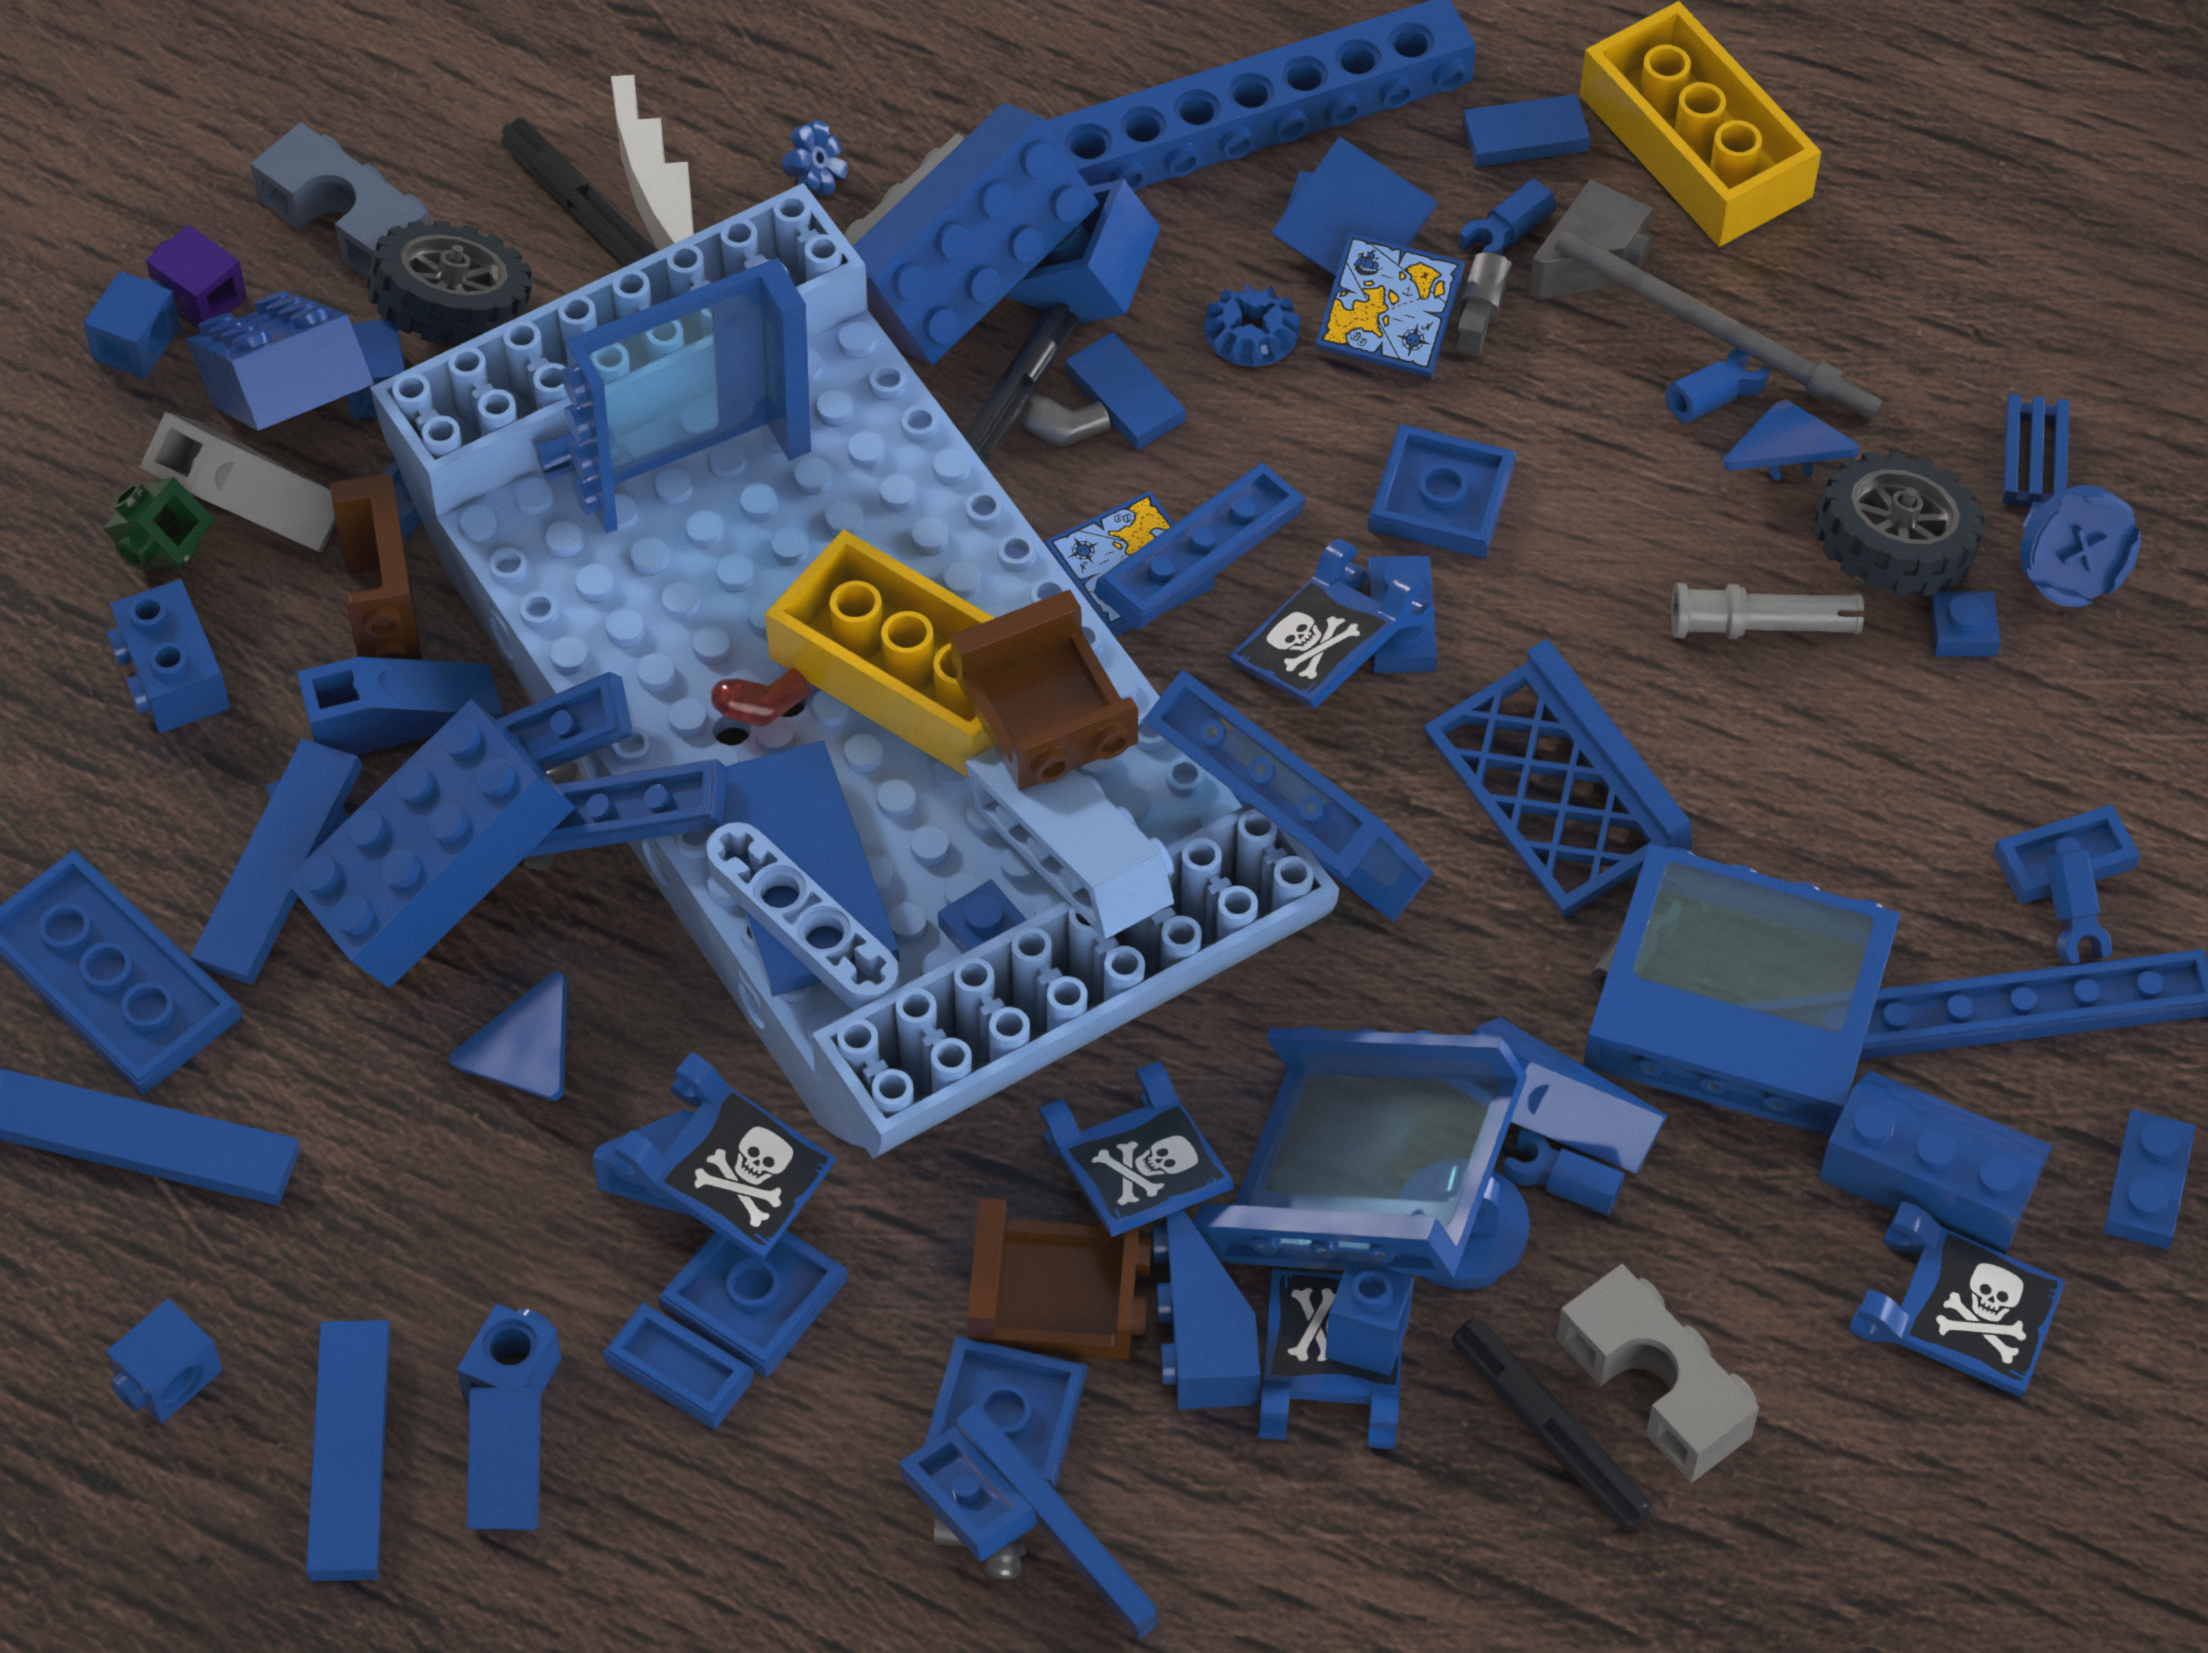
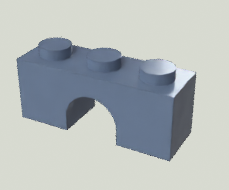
(313, 176)

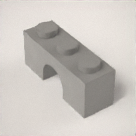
(1625, 1327)

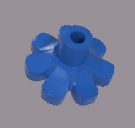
(815, 158)

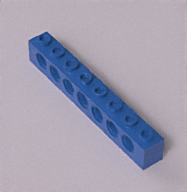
(1270, 97)

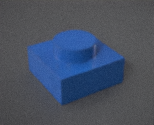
(1964, 623)
(978, 917)

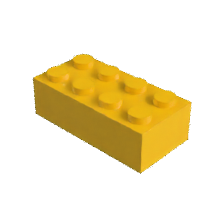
(1699, 123)
(881, 646)

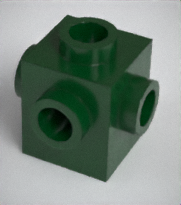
(157, 525)

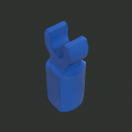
(1510, 219)
(1714, 387)
(2076, 904)
(1565, 1174)

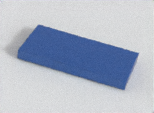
(804, 813)
(111, 973)

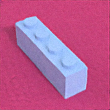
(1077, 843)

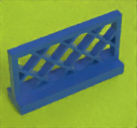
(1595, 740)

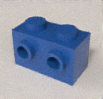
(168, 655)

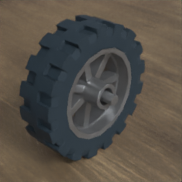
(447, 281)
(1881, 521)

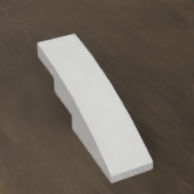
(657, 187)

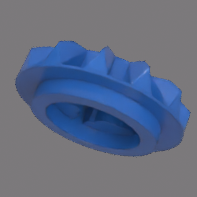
(1248, 344)

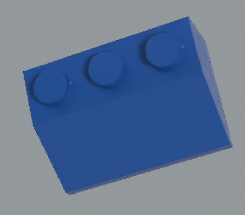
(1935, 1155)

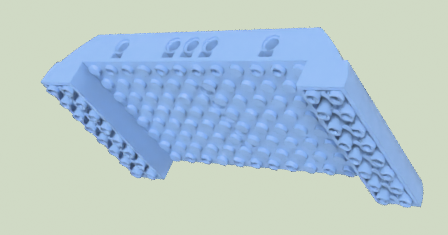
(684, 605)

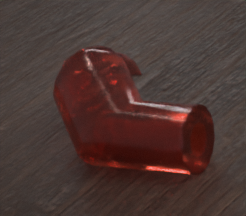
(757, 702)

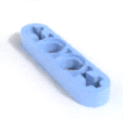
(794, 923)

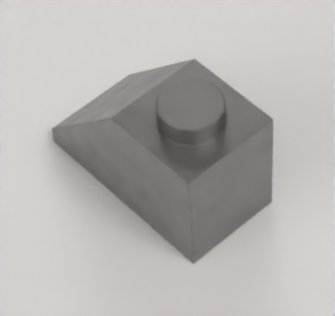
(1604, 219)

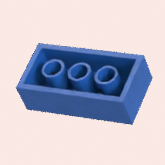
(971, 232)
(278, 359)
(429, 844)

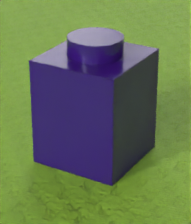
(199, 273)

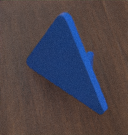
(1789, 437)
(523, 1042)

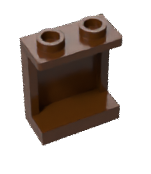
(374, 540)
(1042, 691)
(1056, 1285)

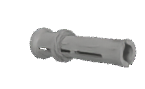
(1735, 611)

